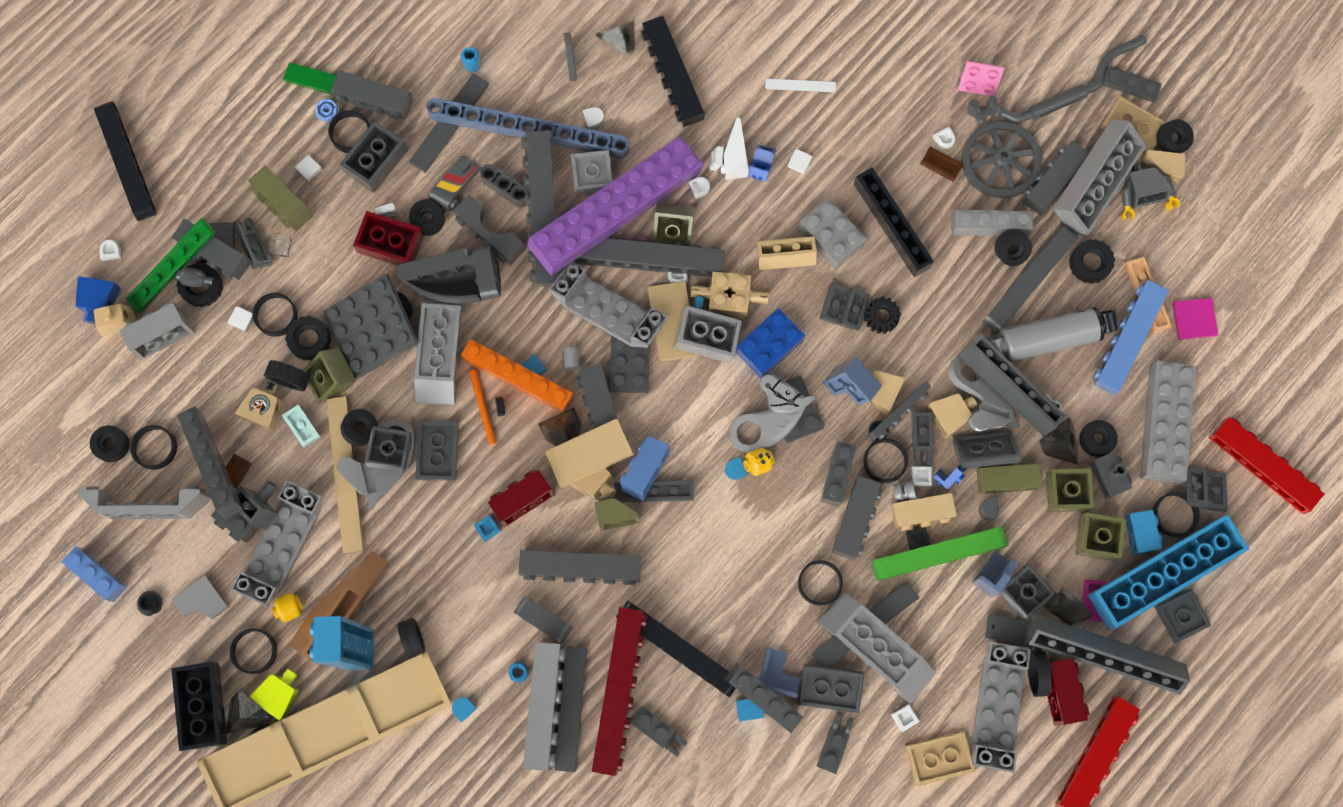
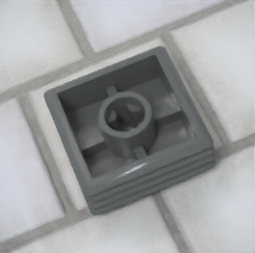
(382, 438)
(1039, 592)

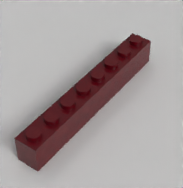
(618, 691)

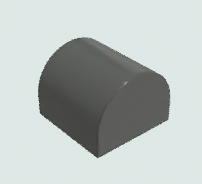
(989, 509)

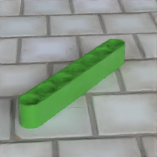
(939, 553)

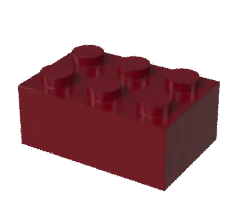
(388, 239)
(520, 497)
(1066, 694)

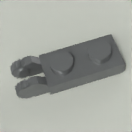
(252, 244)
(922, 436)
(656, 730)
(834, 745)

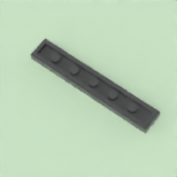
(442, 131)
(884, 611)
(570, 709)

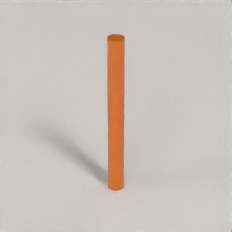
(482, 407)

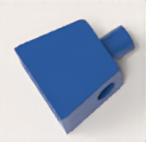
(94, 294)

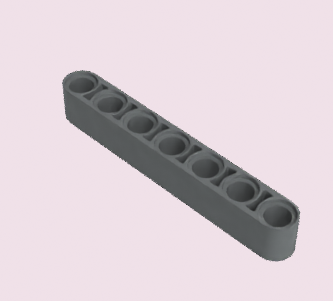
(1030, 279)

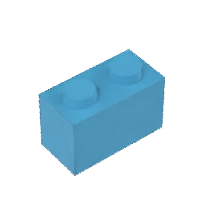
(1143, 532)

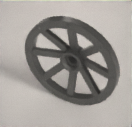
(999, 161)

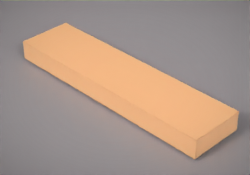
(1139, 274)

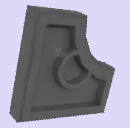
(570, 56)

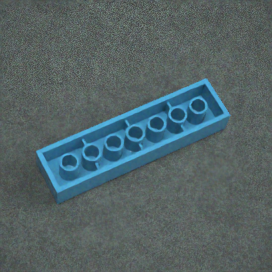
(1167, 572)
(342, 643)

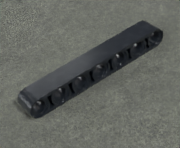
(125, 161)
(685, 653)

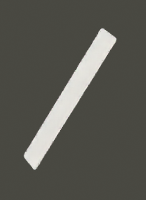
(800, 85)

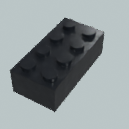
(199, 706)

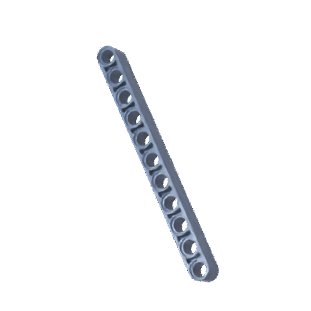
(521, 122)

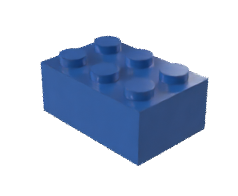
(770, 343)

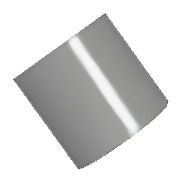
(571, 359)

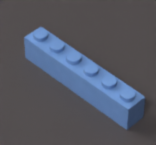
(1131, 337)

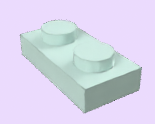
(301, 426)

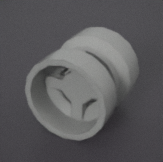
(908, 488)

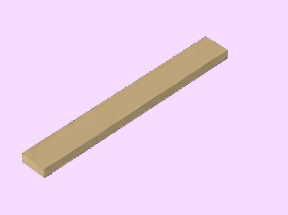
(346, 494)

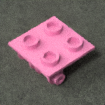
(980, 78)

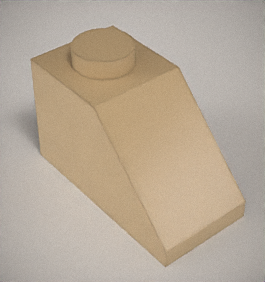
(1166, 163)

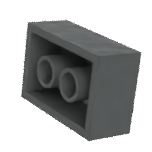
(374, 156)

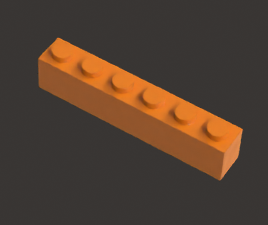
(517, 376)

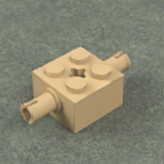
(731, 283)

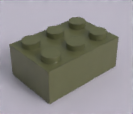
(279, 199)

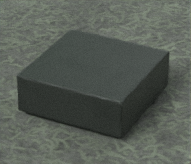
(917, 538)

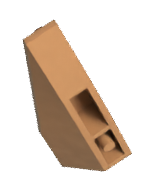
(343, 600)

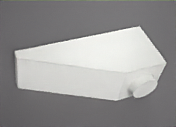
(734, 157)

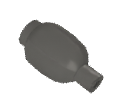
(193, 277)

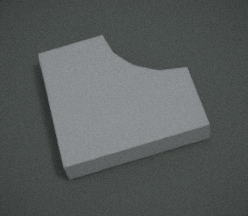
(202, 598)

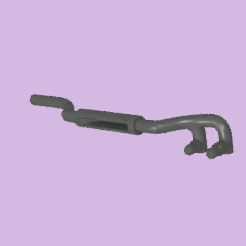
(1055, 102)

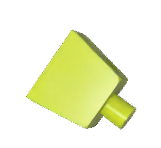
(277, 694)

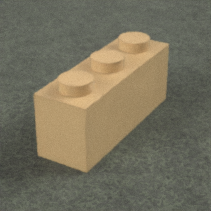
(786, 253)
(923, 512)

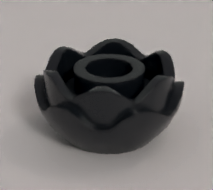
(154, 607)

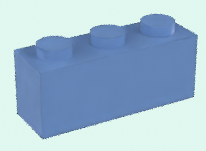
(644, 468)
(94, 574)

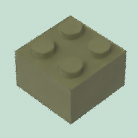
(1070, 490)
(1100, 536)

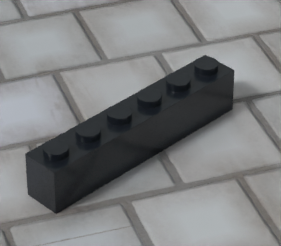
(673, 72)
(893, 222)

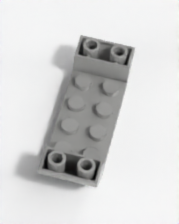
(605, 308)
(437, 352)
(190, 502)
(279, 545)
(877, 646)
(999, 706)

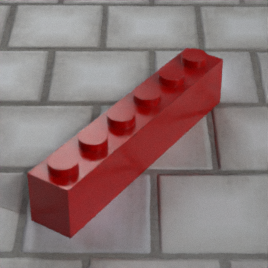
(1266, 465)
(1099, 754)

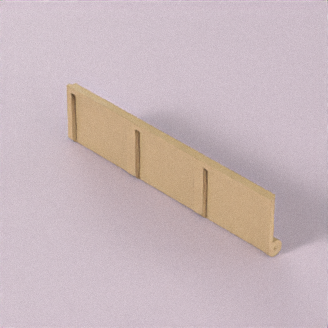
(324, 732)

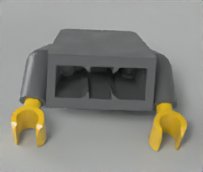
(1147, 188)

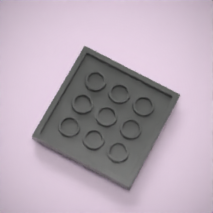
(371, 326)

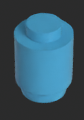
(471, 59)

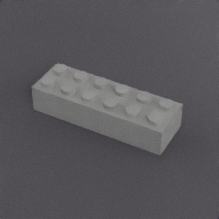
(1099, 177)
(1168, 422)
(543, 706)

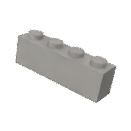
(990, 222)

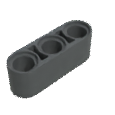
(500, 178)
(543, 619)

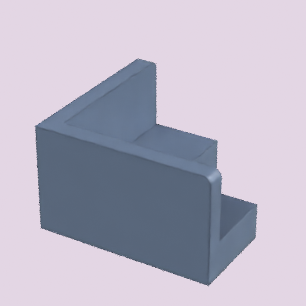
(853, 379)
(995, 574)
(772, 675)

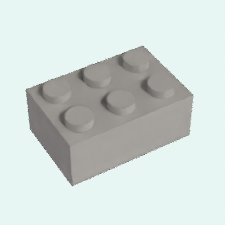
(833, 233)
(156, 331)
(707, 334)

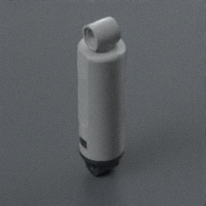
(1054, 333)

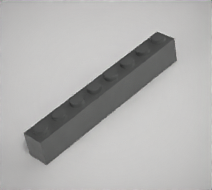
(539, 196)
(655, 257)
(1108, 654)

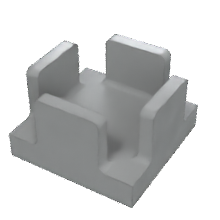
(591, 171)

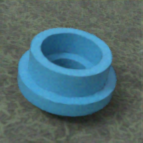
(514, 667)

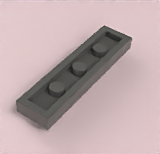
(894, 418)
(661, 492)

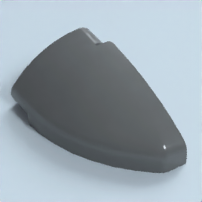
(454, 276)

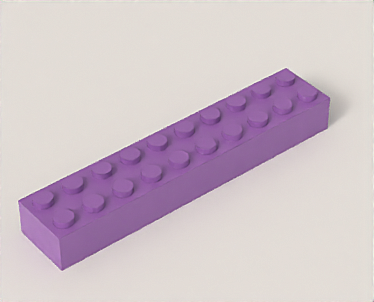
(615, 205)

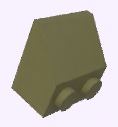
(673, 224)
(329, 374)
(614, 514)

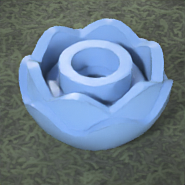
(326, 104)

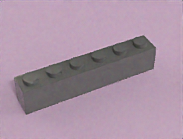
(1012, 385)
(210, 463)
(579, 566)

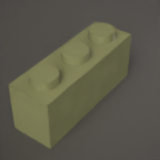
(1009, 478)

